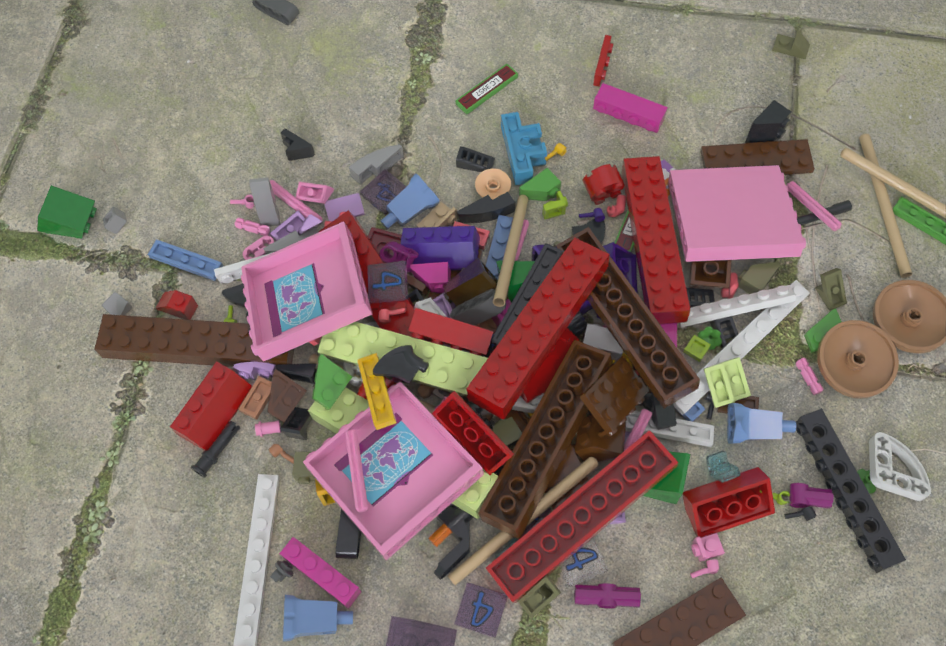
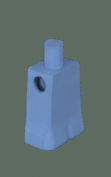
(410, 203)
(755, 424)
(312, 617)

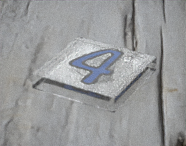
(584, 564)

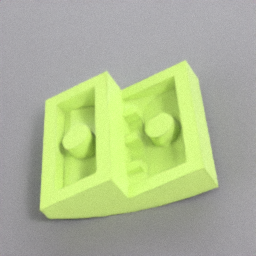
(727, 382)

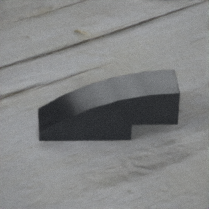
(487, 209)

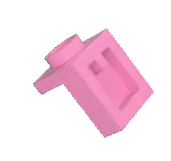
(707, 547)

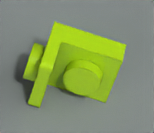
(555, 208)

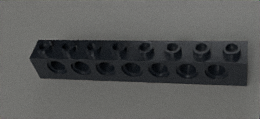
(859, 495)

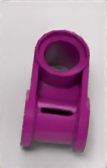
(400, 252)

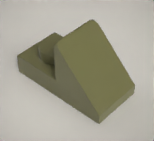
(792, 46)
(832, 289)
(539, 596)

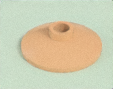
(492, 178)

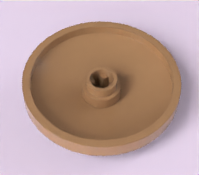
(912, 315)
(857, 359)

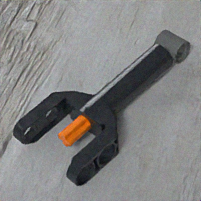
(454, 522)

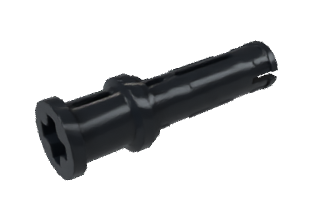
(210, 457)

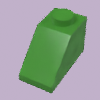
(541, 187)

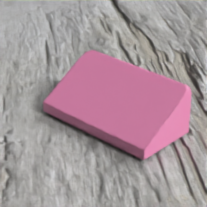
(313, 192)

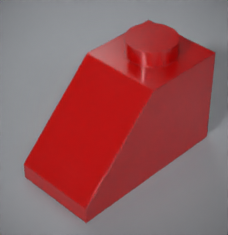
(177, 304)

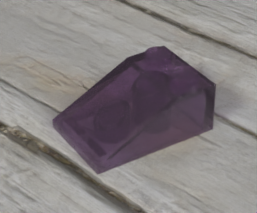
(418, 633)

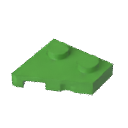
(816, 333)
(329, 382)

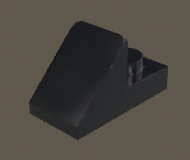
(297, 147)
(661, 417)
(296, 424)

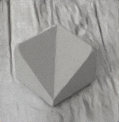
(114, 220)
(116, 305)

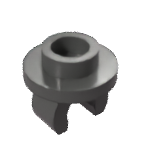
(283, 569)

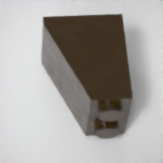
(470, 283)

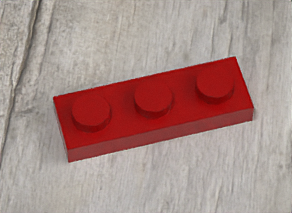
(604, 59)

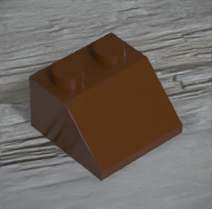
(710, 273)
(591, 445)

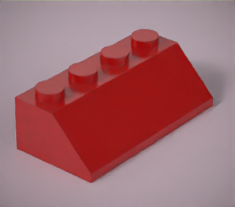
(450, 331)
(549, 367)
(211, 406)
(472, 433)
(729, 503)

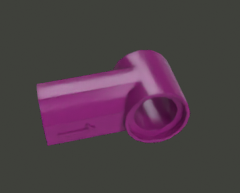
(804, 496)

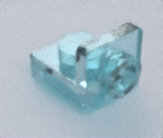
(721, 468)

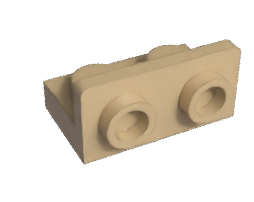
(439, 217)

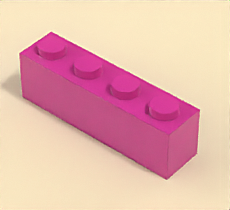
(630, 108)
(320, 572)

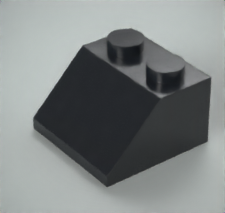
(769, 124)

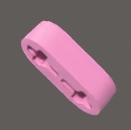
(257, 247)

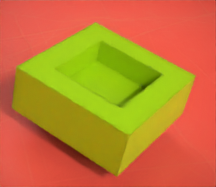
(696, 348)

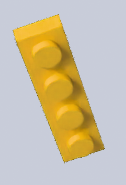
(376, 393)

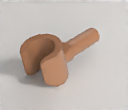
(275, 450)

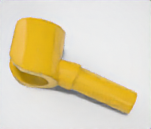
(559, 148)

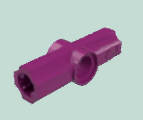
(607, 596)

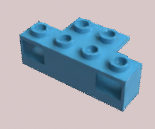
(522, 147)

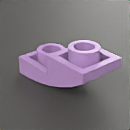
(250, 370)

